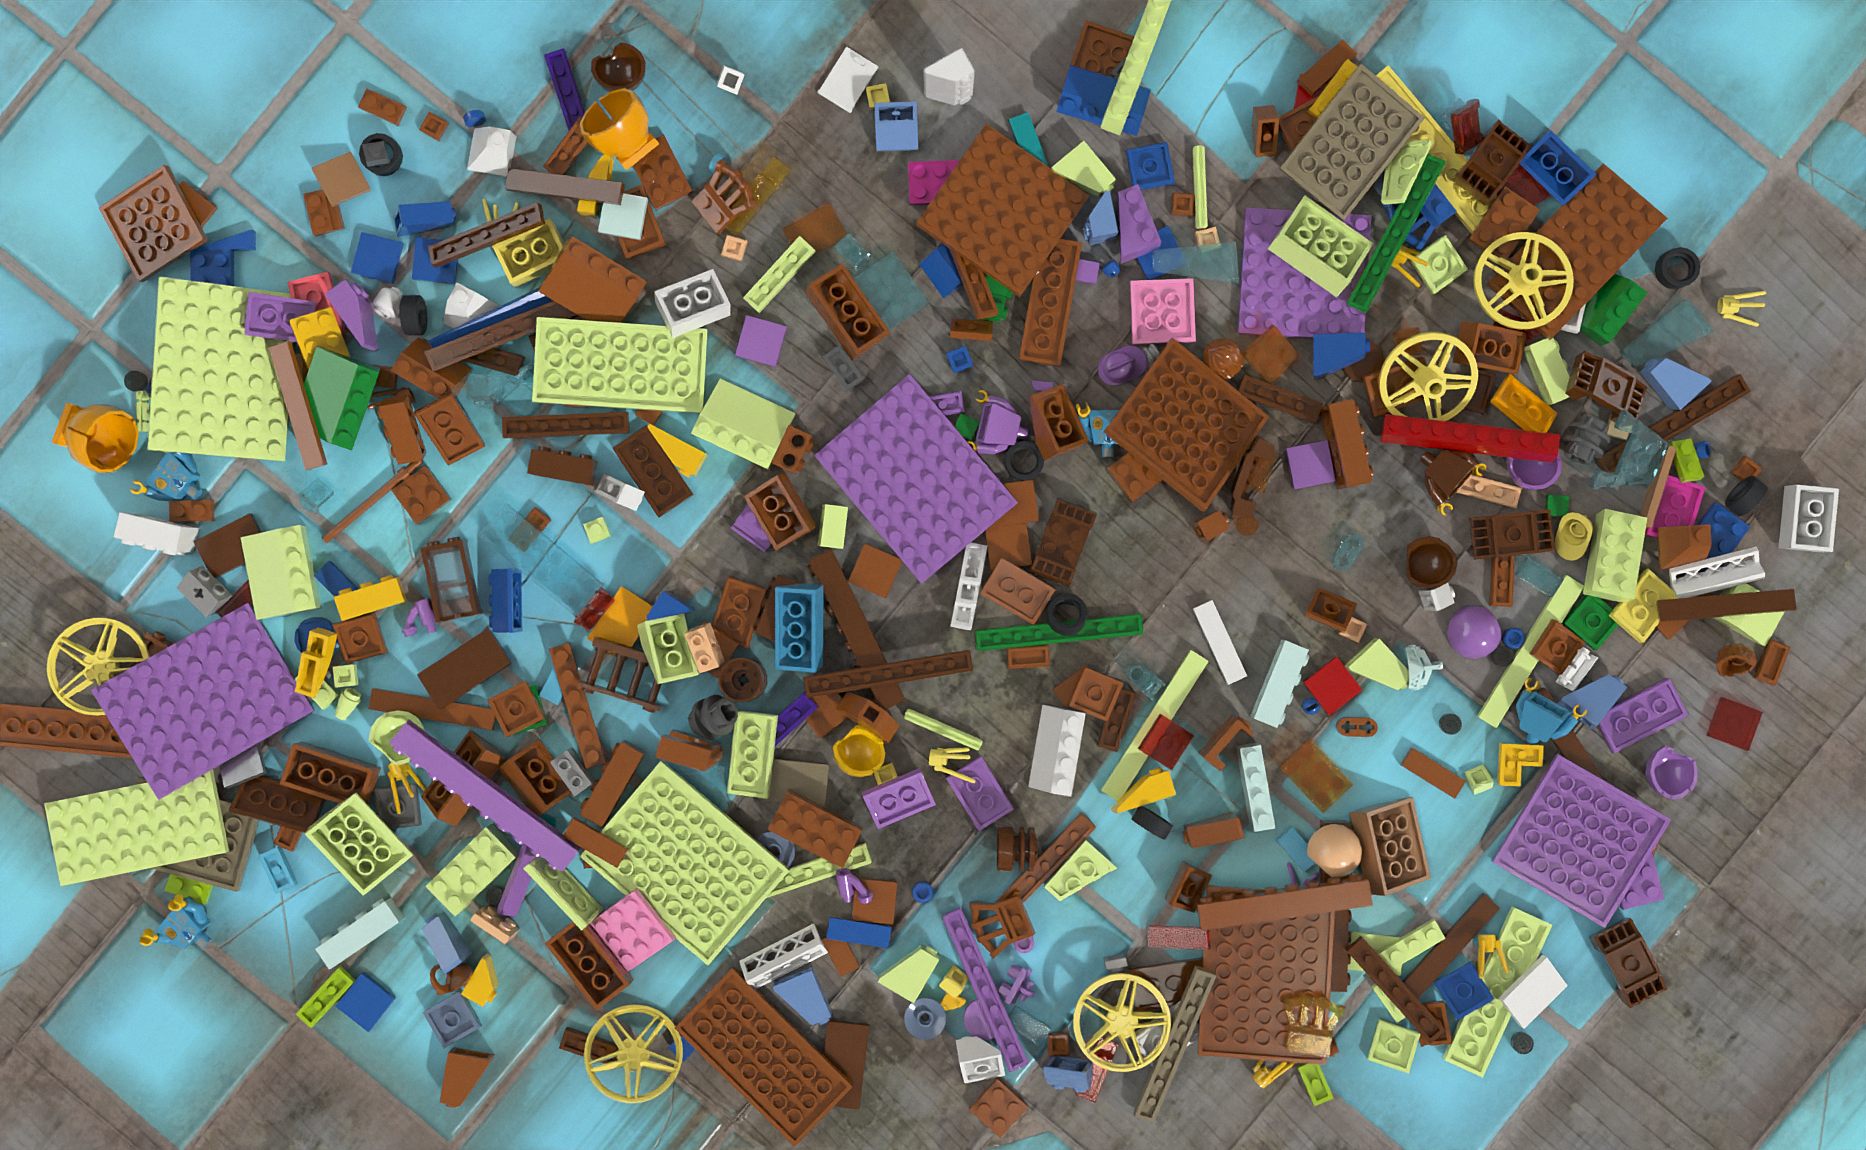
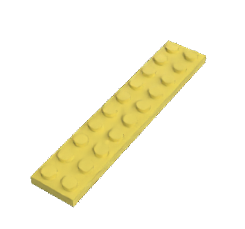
(1468, 208)

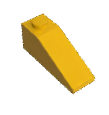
(680, 453)
(1146, 790)

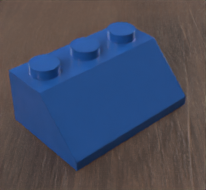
(1557, 167)
(505, 600)

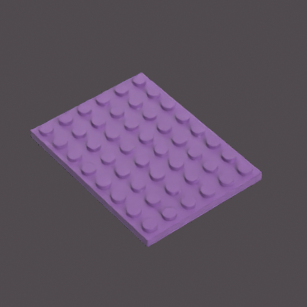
(915, 478)
(202, 701)

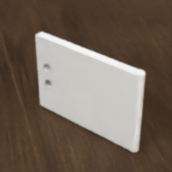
(848, 79)

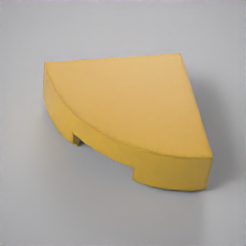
(950, 1003)

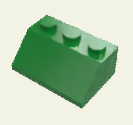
(1610, 308)

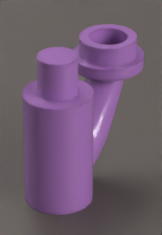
(426, 616)
(845, 884)

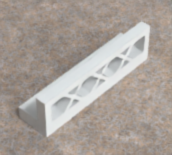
(1716, 577)
(784, 961)

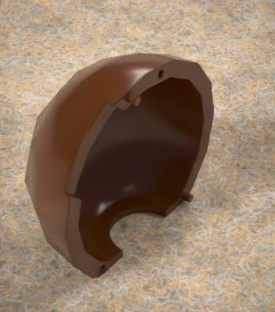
(620, 69)
(1430, 562)

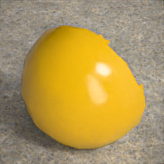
(859, 752)

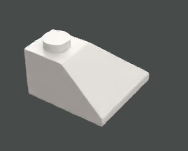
(491, 151)
(465, 305)
(979, 1059)

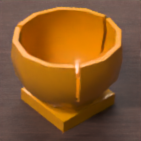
(625, 134)
(97, 436)

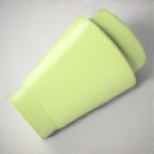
(347, 703)

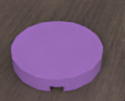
(976, 1021)

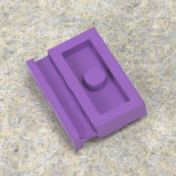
(751, 530)

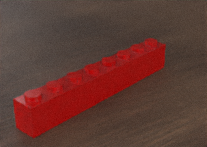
(1470, 438)

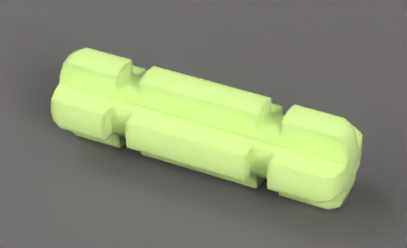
(142, 411)

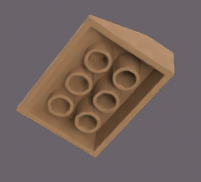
(1390, 846)

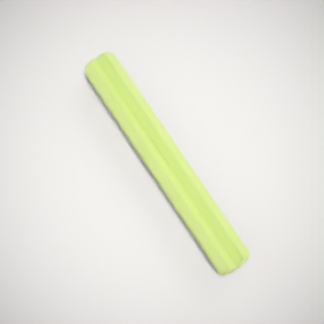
(1200, 187)
(943, 729)

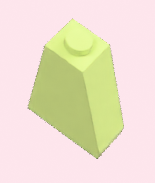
(1085, 170)
(1380, 665)
(911, 972)

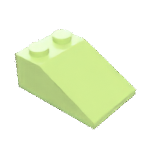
(1754, 626)
(667, 648)

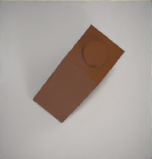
(1213, 830)
(462, 1074)

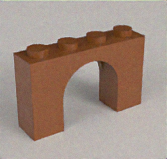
(689, 750)

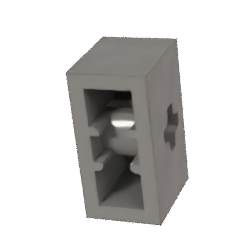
(204, 591)
(573, 771)

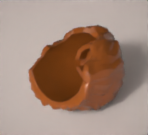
(1223, 357)
(1735, 660)

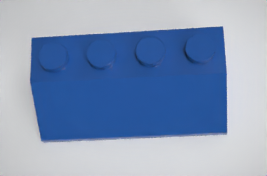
(1089, 94)

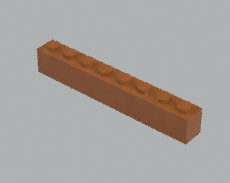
(1284, 903)

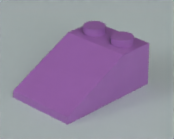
(356, 312)

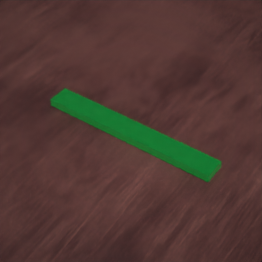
(1395, 235)
(1043, 634)

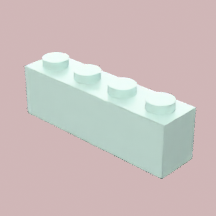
(1279, 683)
(1255, 787)
(360, 933)

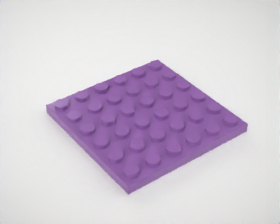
(1282, 295)
(1581, 840)

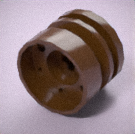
(734, 688)
(1016, 849)

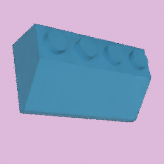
(799, 627)

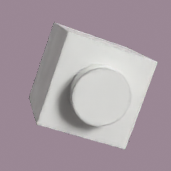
(730, 79)

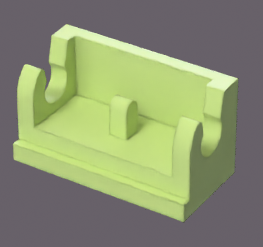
(832, 526)

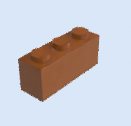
(402, 429)

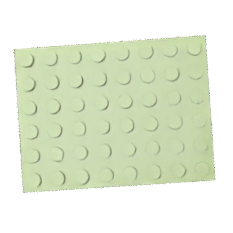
(211, 381)
(688, 862)

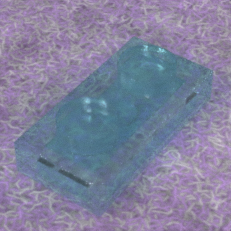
(1539, 577)

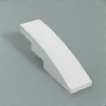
(968, 586)

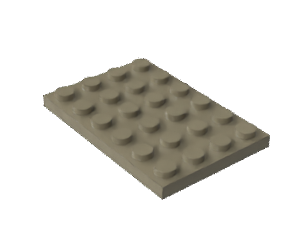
(1351, 142)
(223, 869)

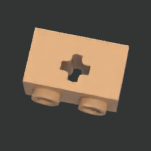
(704, 647)

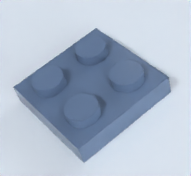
(452, 1019)

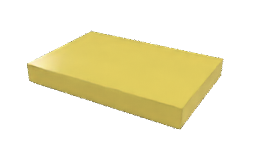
(1641, 615)

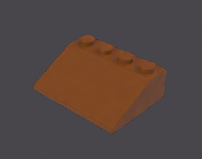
(591, 283)

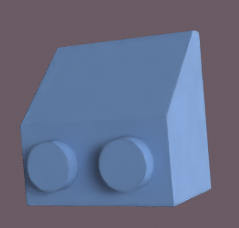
(1101, 222)

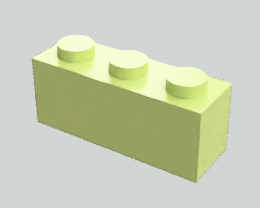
(1548, 369)

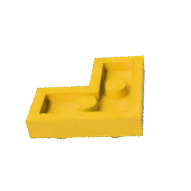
(1513, 757)

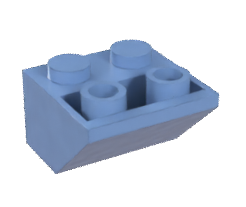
(896, 126)

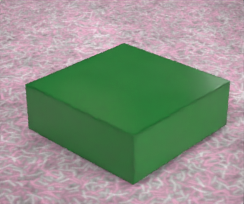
(966, 426)
(1557, 504)

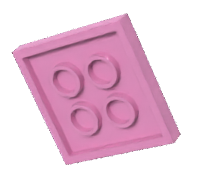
(1162, 311)
(632, 930)

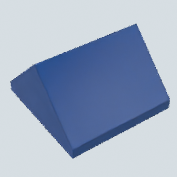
(942, 271)
(668, 605)

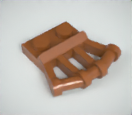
(715, 207)
(1013, 919)

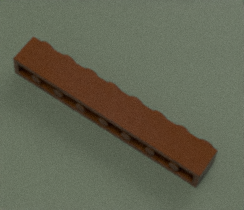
(853, 623)
(1342, 936)

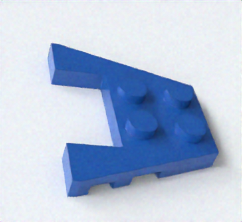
(216, 260)

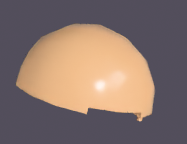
(1335, 850)

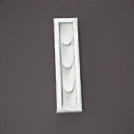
(1219, 642)

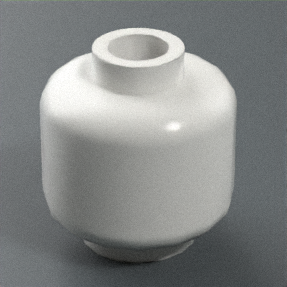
(388, 302)

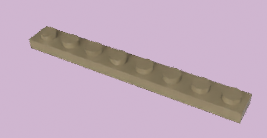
(1180, 1033)

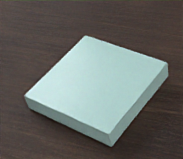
(624, 219)

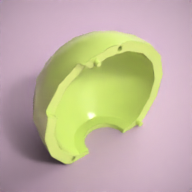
(386, 728)

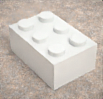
(692, 303)
(1808, 518)
(156, 533)

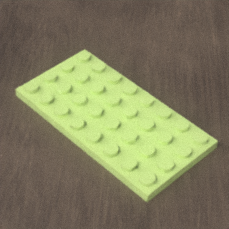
(618, 365)
(134, 830)

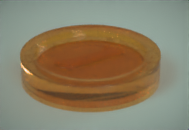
(1247, 525)

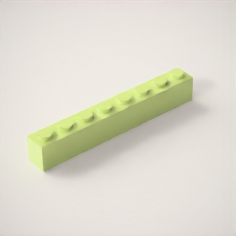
(1135, 66)

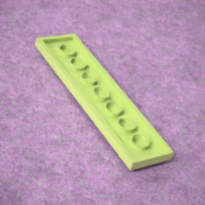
(1482, 1029)

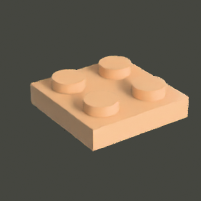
(495, 924)

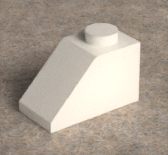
(620, 492)
(1437, 598)

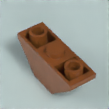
(868, 716)

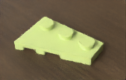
(1403, 171)
(1079, 870)

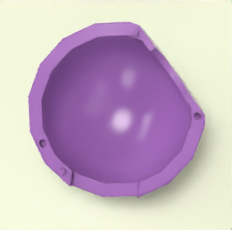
(1534, 474)
(1474, 632)
(1671, 773)

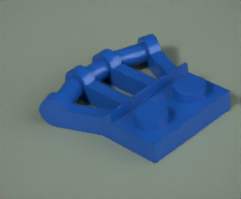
(1435, 211)

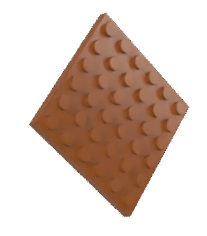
(1002, 210)
(1186, 424)

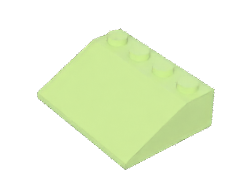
(1320, 246)
(743, 423)
(280, 572)
(358, 843)

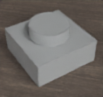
(1115, 962)

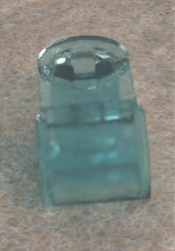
(1147, 682)
(1089, 1025)

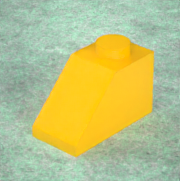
(482, 982)

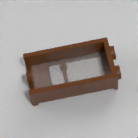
(451, 579)

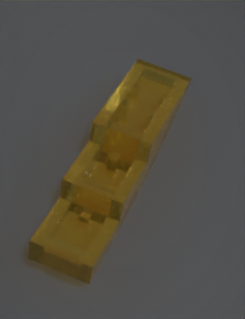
(762, 189)

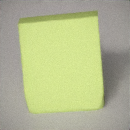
(1479, 779)

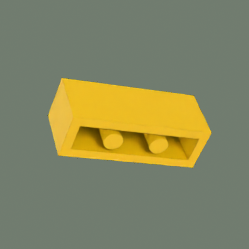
(369, 597)

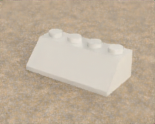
(950, 79)
(1056, 750)

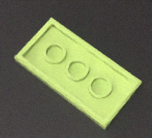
(752, 754)
(565, 892)

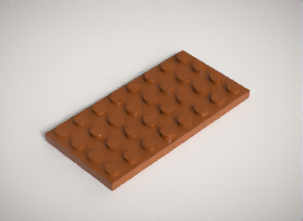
(1597, 234)
(764, 1056)

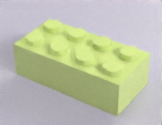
(1615, 555)
(473, 869)

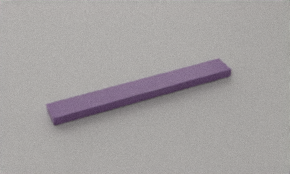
(985, 989)

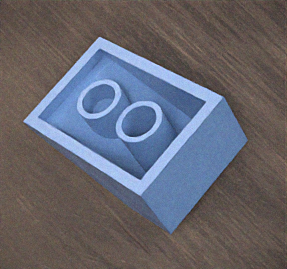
(1069, 1072)

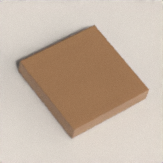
(341, 179)

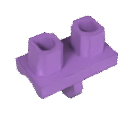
(1012, 993)

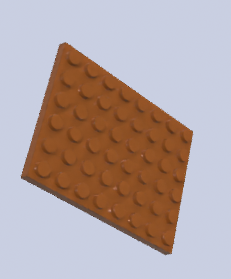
(1254, 973)

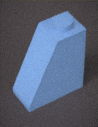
(1673, 382)
(1596, 698)
(445, 942)
(805, 995)

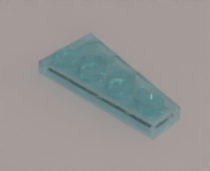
(1201, 261)
(1670, 332)

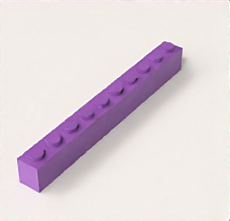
(484, 795)

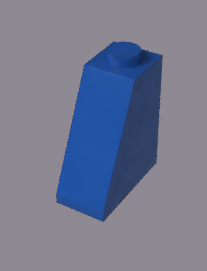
(423, 217)
(1337, 351)

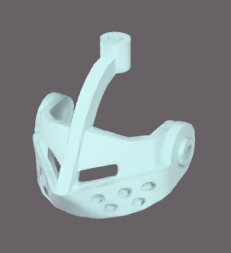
(1416, 668)

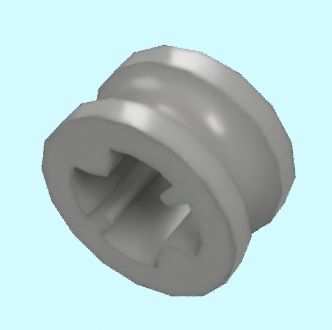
(1151, 353)

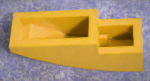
(601, 171)
(315, 661)

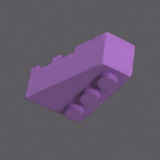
(1136, 225)

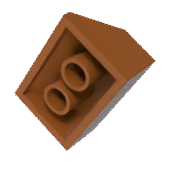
(415, 368)
(780, 511)
(535, 778)

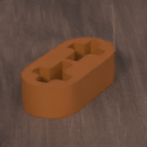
(1356, 721)

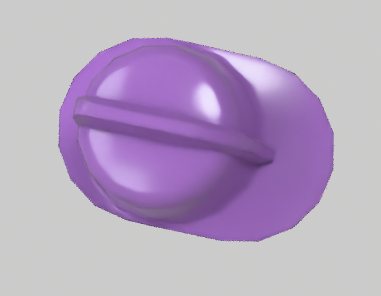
(1122, 365)

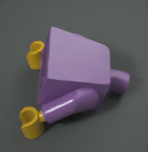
(997, 426)

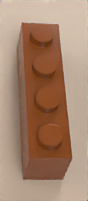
(613, 783)

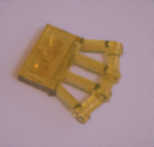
(1310, 1038)

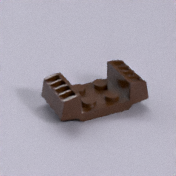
(1492, 163)
(1606, 385)
(1243, 505)
(1511, 534)
(1063, 542)
(1629, 962)

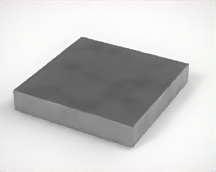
(243, 767)
(409, 806)

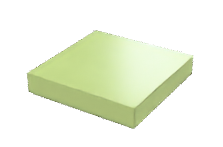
(1443, 265)
(1393, 1045)

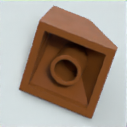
(1683, 545)

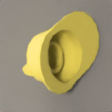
(1573, 536)

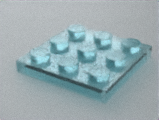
(891, 290)

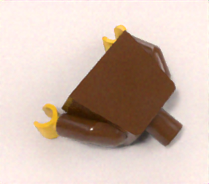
(1447, 474)

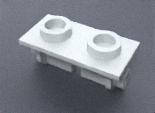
(1577, 669)

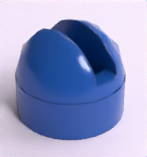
(1111, 268)
(1702, 449)
(1309, 702)

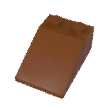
(1492, 347)
(1056, 423)

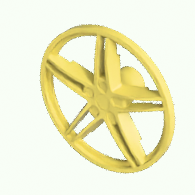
(1523, 280)
(1429, 380)
(98, 665)
(1121, 1022)
(633, 1053)

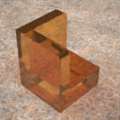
(1403, 334)

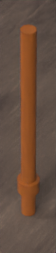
(402, 474)

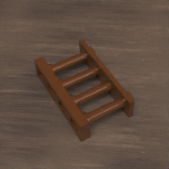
(622, 653)

